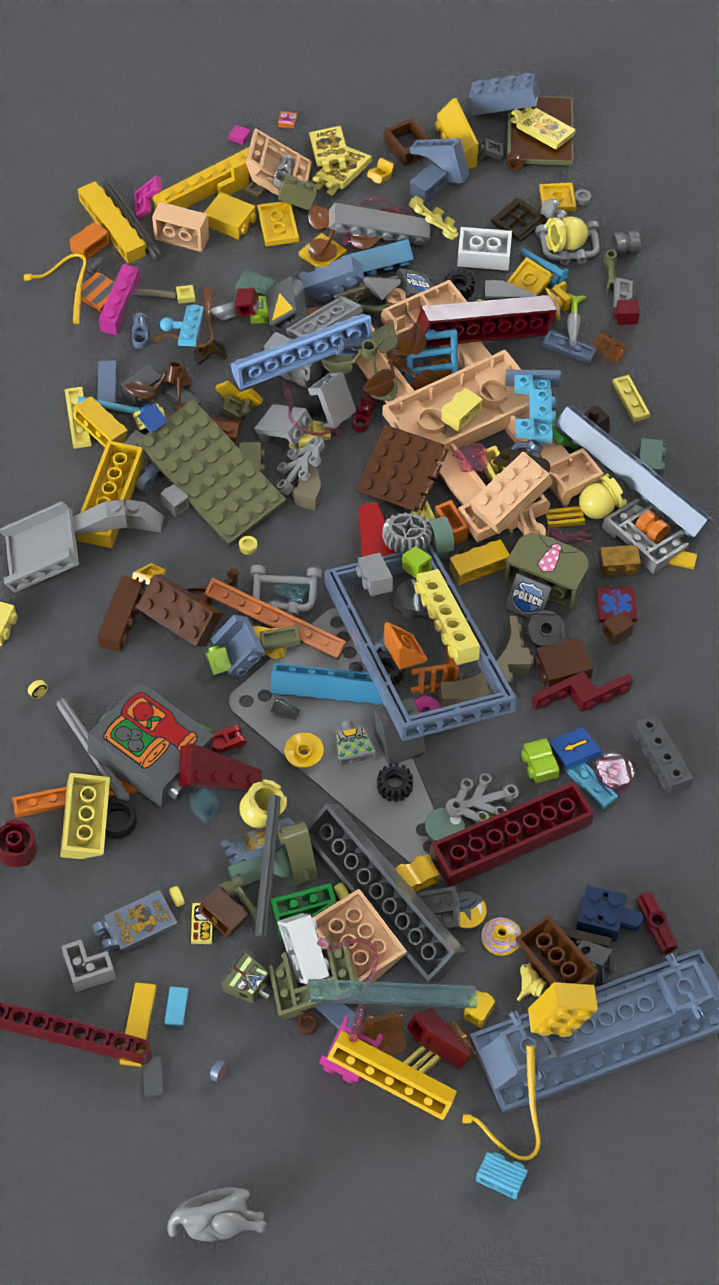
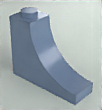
(447, 155)

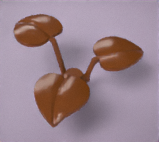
(321, 249)

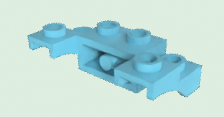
(541, 402)

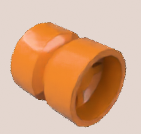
(652, 527)

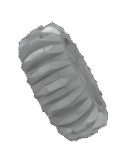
(406, 532)

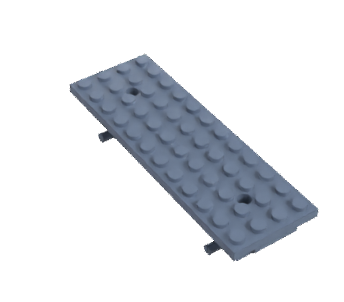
(633, 1022)

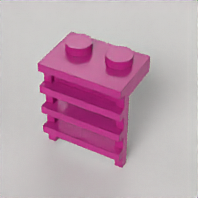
(332, 1067)

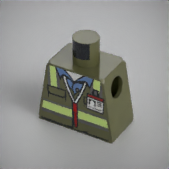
(247, 980)

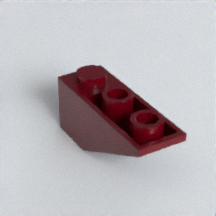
(437, 1037)

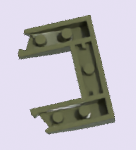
(293, 1000)

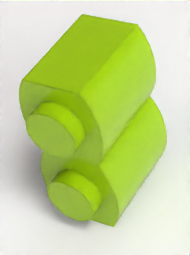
(540, 761)

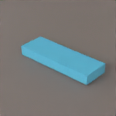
(586, 779)

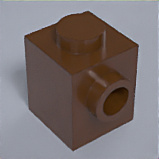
(618, 628)

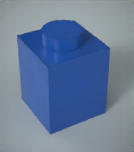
(151, 417)

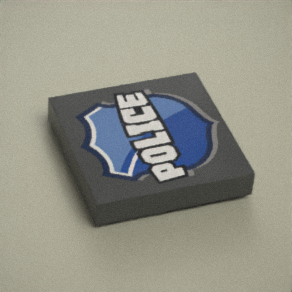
(413, 281)
(528, 595)

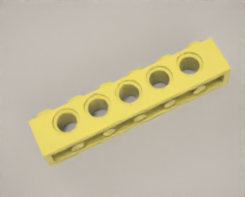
(447, 617)

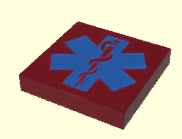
(615, 600)

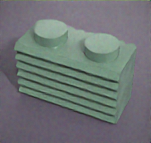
(251, 279)

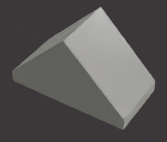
(381, 286)

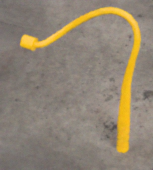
(77, 302)
(531, 1077)

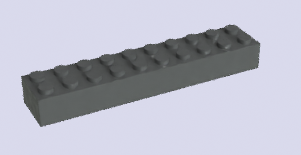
(365, 868)

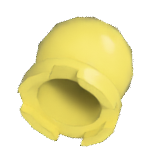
(566, 233)
(600, 498)
(255, 803)

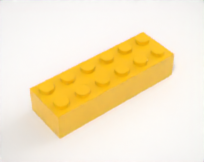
(112, 481)

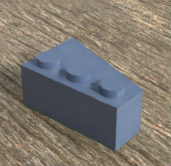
(332, 279)

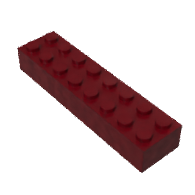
(489, 319)
(511, 834)

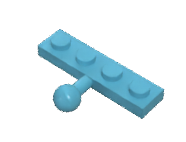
(189, 327)

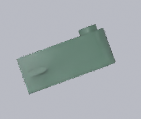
(250, 870)

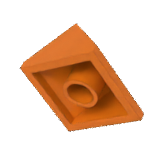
(402, 647)

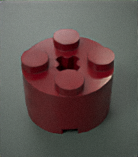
(17, 844)

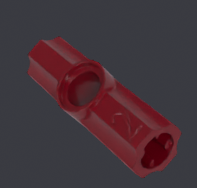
(661, 933)

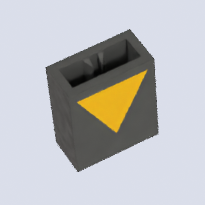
(286, 303)

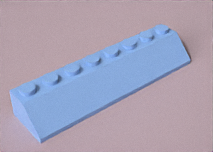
(299, 351)

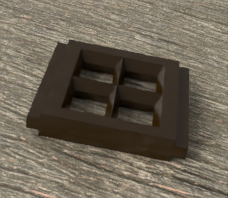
(508, 211)

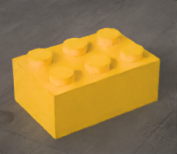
(562, 1009)

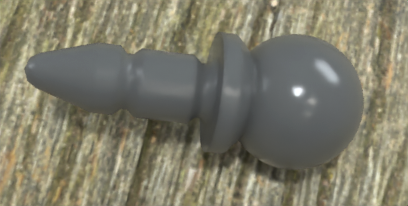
(88, 273)

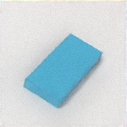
(176, 1006)

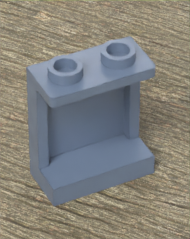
(240, 644)

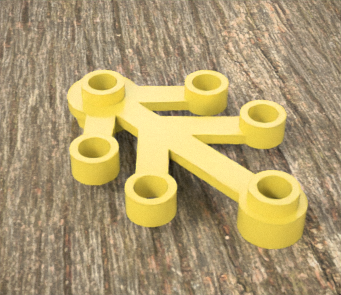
(435, 218)

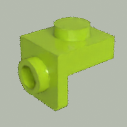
(218, 659)

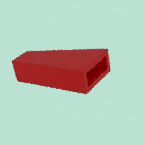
(371, 529)

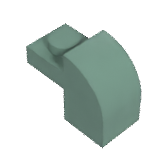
(442, 537)

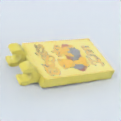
(542, 126)
(329, 147)
(341, 178)

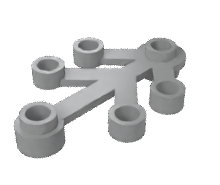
(313, 448)
(479, 801)

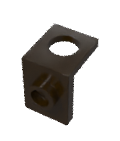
(203, 353)

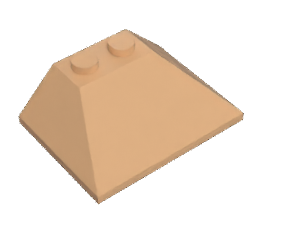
(265, 157)

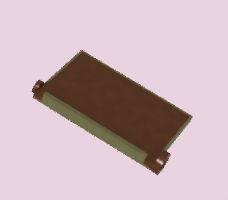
(528, 150)

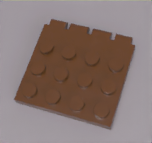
(402, 469)

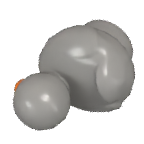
(549, 209)

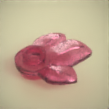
(470, 458)

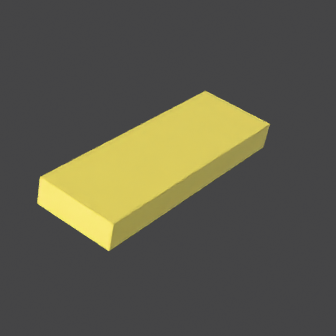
(631, 398)

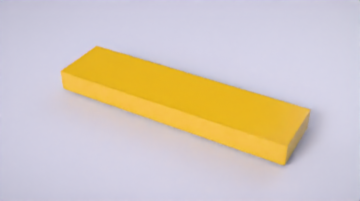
(140, 1014)

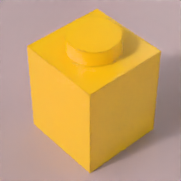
(483, 1010)

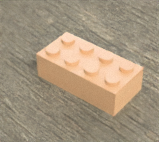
(511, 492)

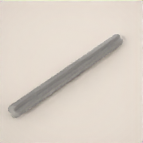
(82, 735)

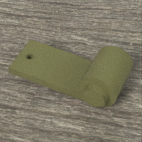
(300, 852)

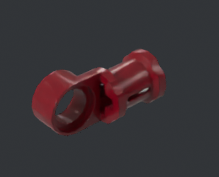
(359, 415)

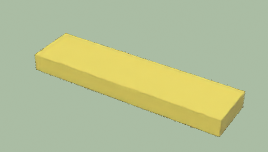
(79, 434)

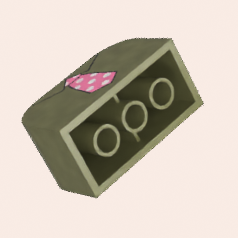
(550, 563)

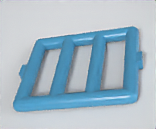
(453, 349)

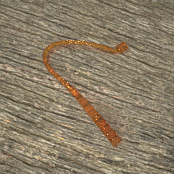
(207, 303)

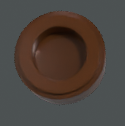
(307, 1024)

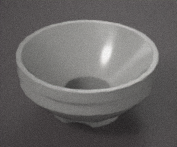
(225, 311)

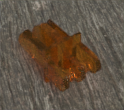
(610, 347)

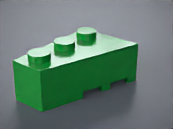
(308, 901)

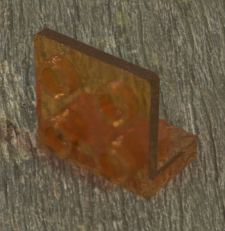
(391, 1027)

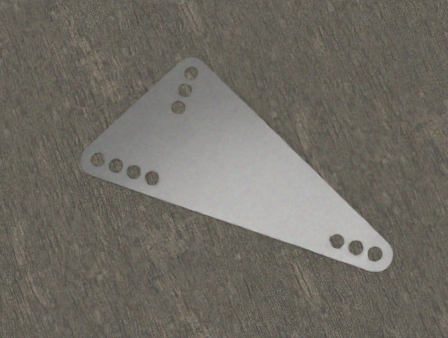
(350, 786)

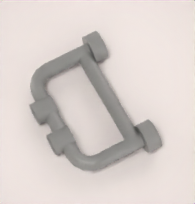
(564, 256)
(292, 608)

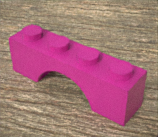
(113, 311)

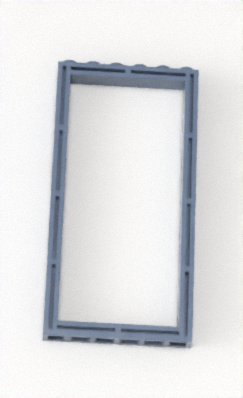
(434, 720)

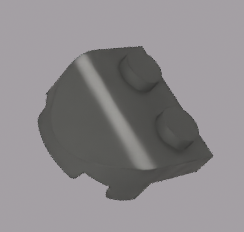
(409, 601)

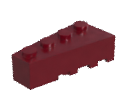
(214, 771)

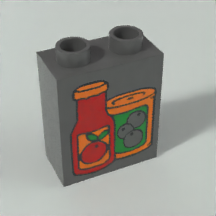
(143, 743)

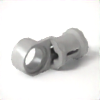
(280, 169)

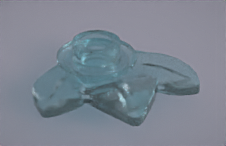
(292, 592)

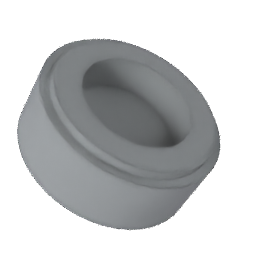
(582, 197)

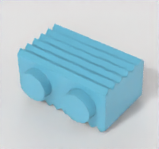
(502, 1174)

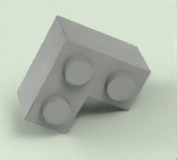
(87, 971)

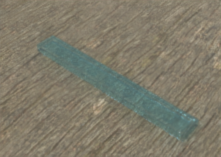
(392, 993)

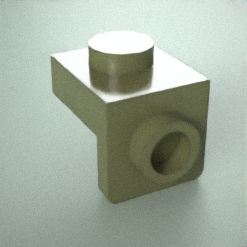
(235, 408)

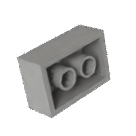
(300, 375)

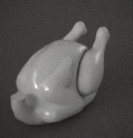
(216, 1215)

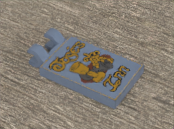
(251, 844)
(136, 923)

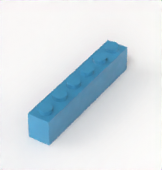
(324, 683)

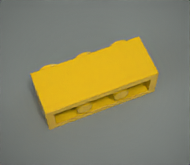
(99, 422)
(479, 562)

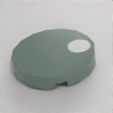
(440, 824)

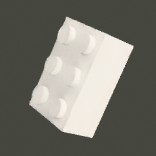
(484, 248)
(301, 945)

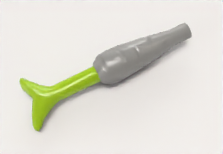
(574, 318)

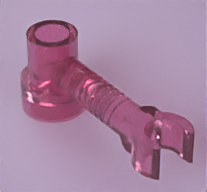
(581, 535)

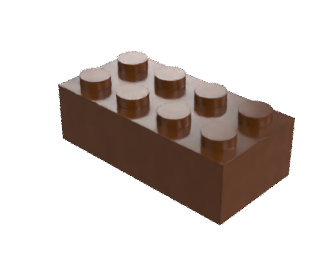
(179, 610)

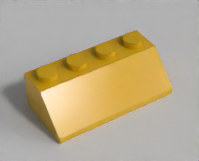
(452, 125)

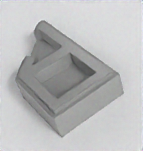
(622, 290)

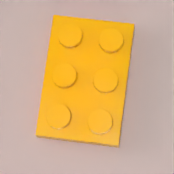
(277, 223)

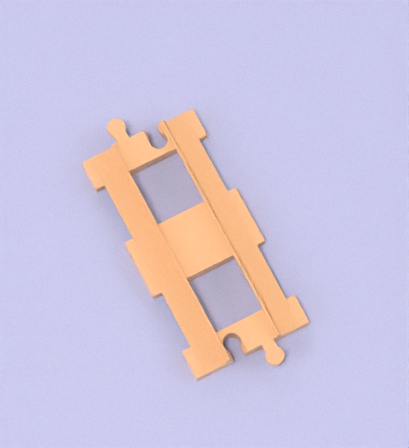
(483, 375)

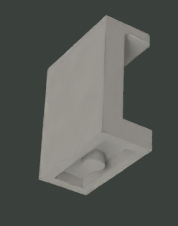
(334, 399)
(278, 424)

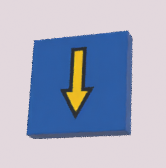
(575, 748)

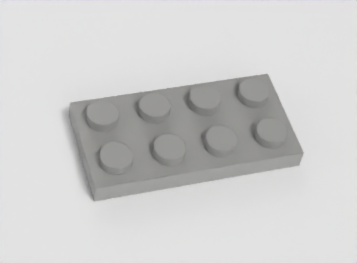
(334, 312)

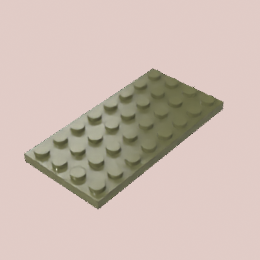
(211, 472)

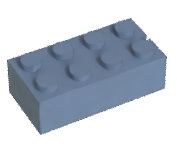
(504, 94)

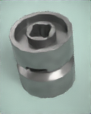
(626, 242)

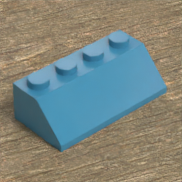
(384, 257)

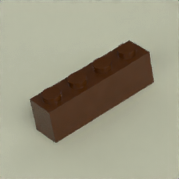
(121, 614)

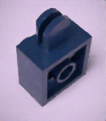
(605, 913)

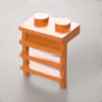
(450, 673)

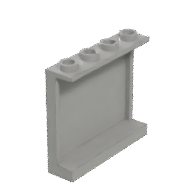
(40, 546)

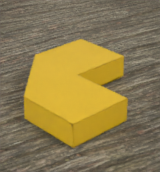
(227, 388)

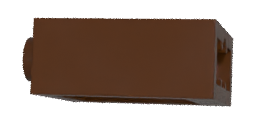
(401, 129)

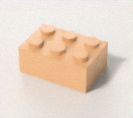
(180, 226)

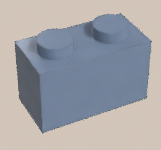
(428, 182)

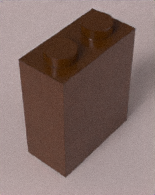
(562, 661)

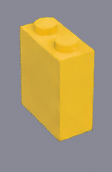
(230, 215)

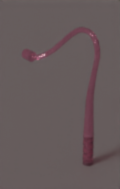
(348, 236)
(286, 388)
(361, 1007)

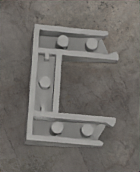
(654, 556)

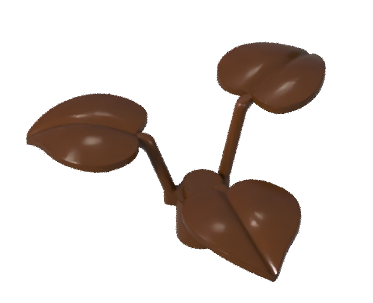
(411, 342)
(175, 374)

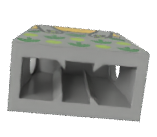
(353, 746)

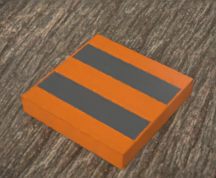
(96, 291)

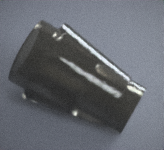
(285, 709)

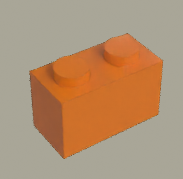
(90, 240)
(456, 521)

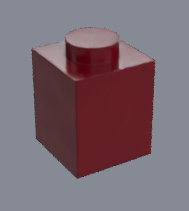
(246, 302)
(626, 312)

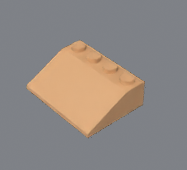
(357, 918)

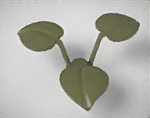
(382, 340)

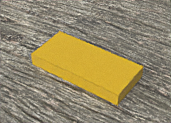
(684, 559)

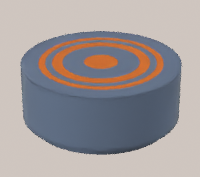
(219, 1071)

